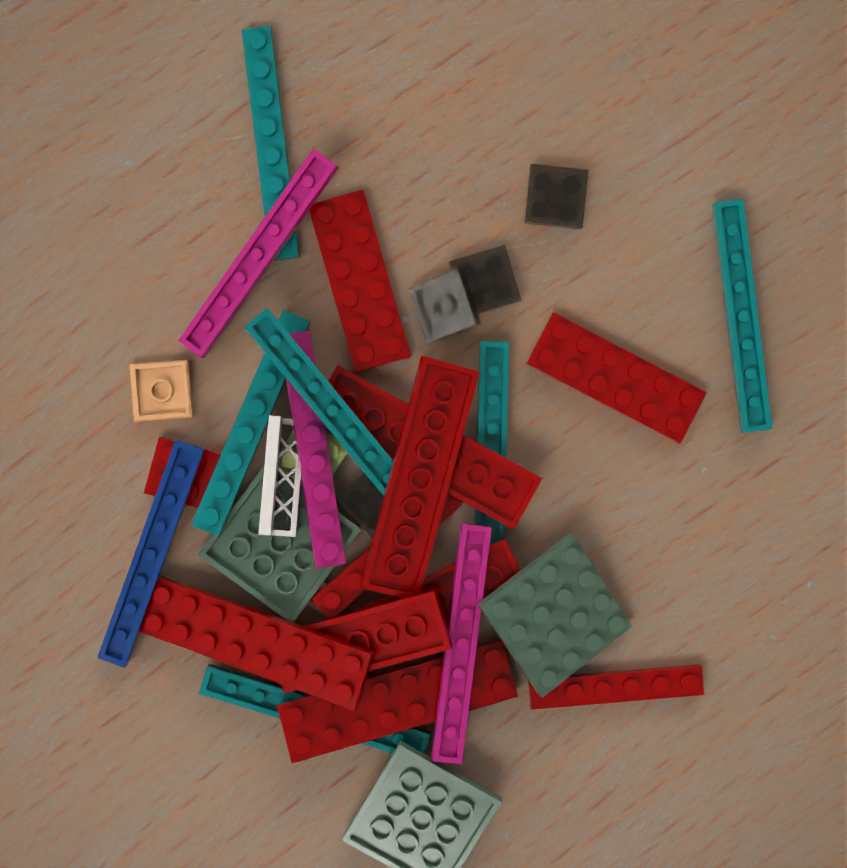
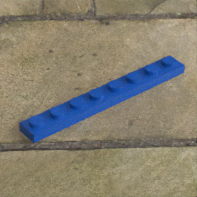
(151, 552)

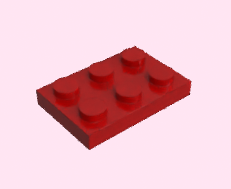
(202, 479)

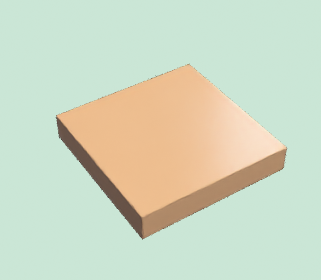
(161, 390)

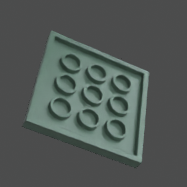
(271, 567)
(555, 614)
(421, 814)

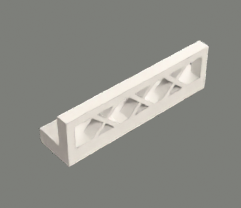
(270, 482)

